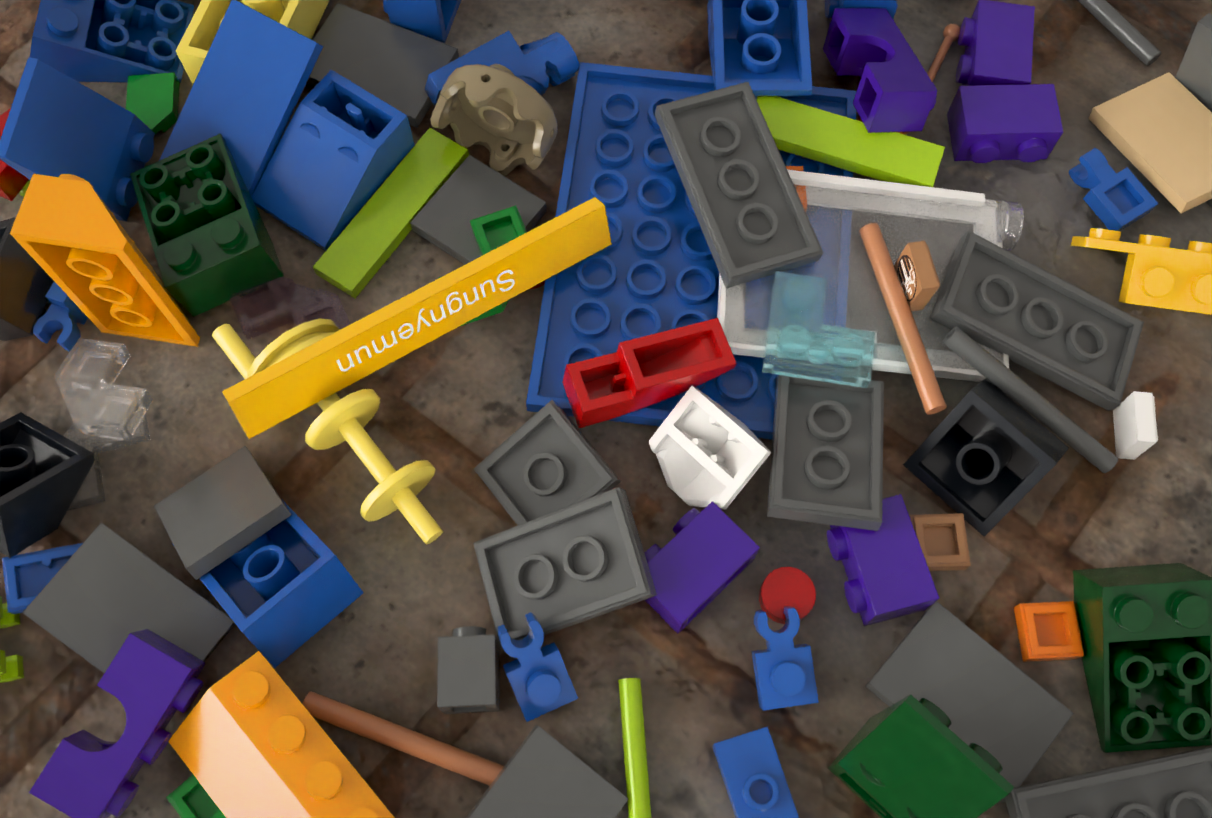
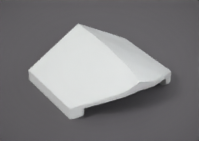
(706, 451)

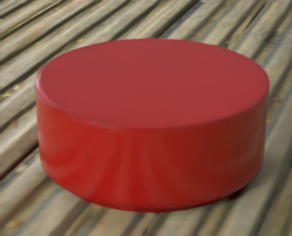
(787, 588)

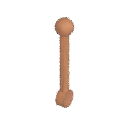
(951, 34)

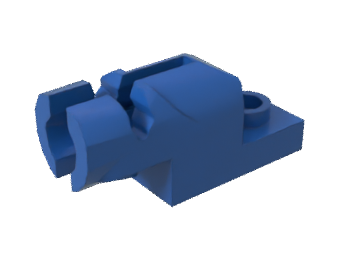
(536, 62)

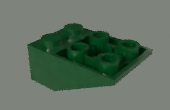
(204, 226)
(1147, 654)
(916, 767)

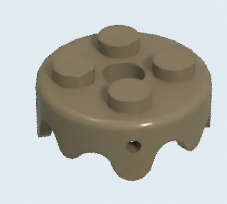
(498, 112)

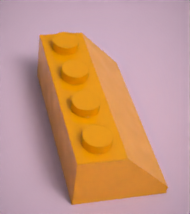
(96, 261)
(267, 754)

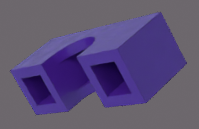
(893, 85)
(96, 775)

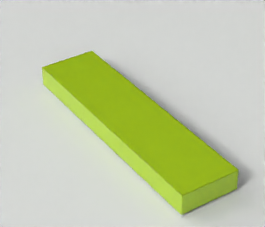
(848, 144)
(388, 213)

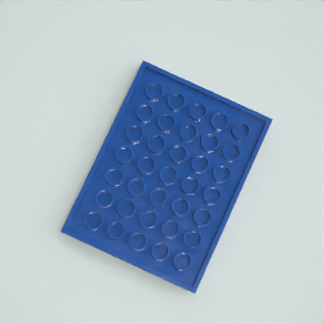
(659, 260)

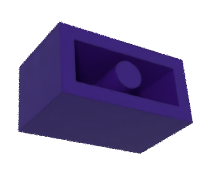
(996, 45)
(1004, 122)
(697, 564)
(884, 566)

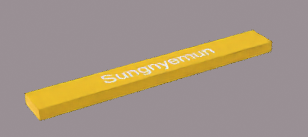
(417, 318)

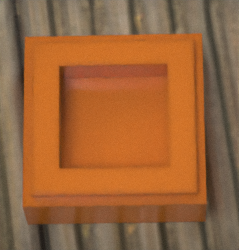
(1048, 631)

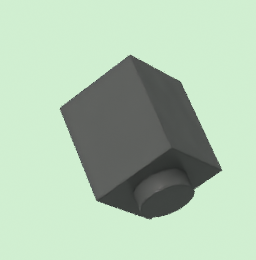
(468, 672)

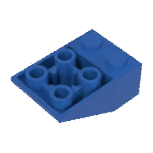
(110, 37)
(332, 159)

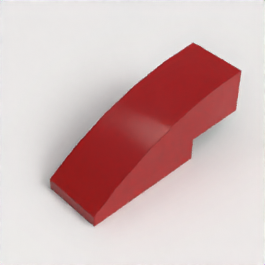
(646, 371)

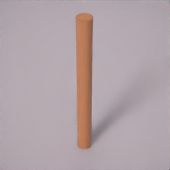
(902, 319)
(402, 738)

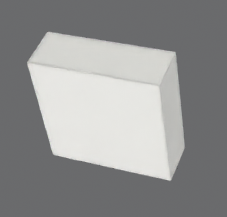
(1135, 425)

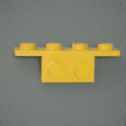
(1158, 273)

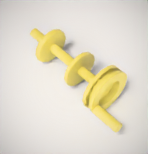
(345, 421)

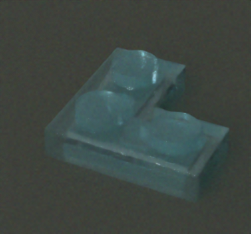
(806, 347)

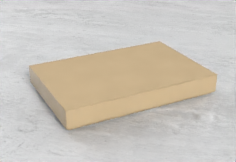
(1164, 137)

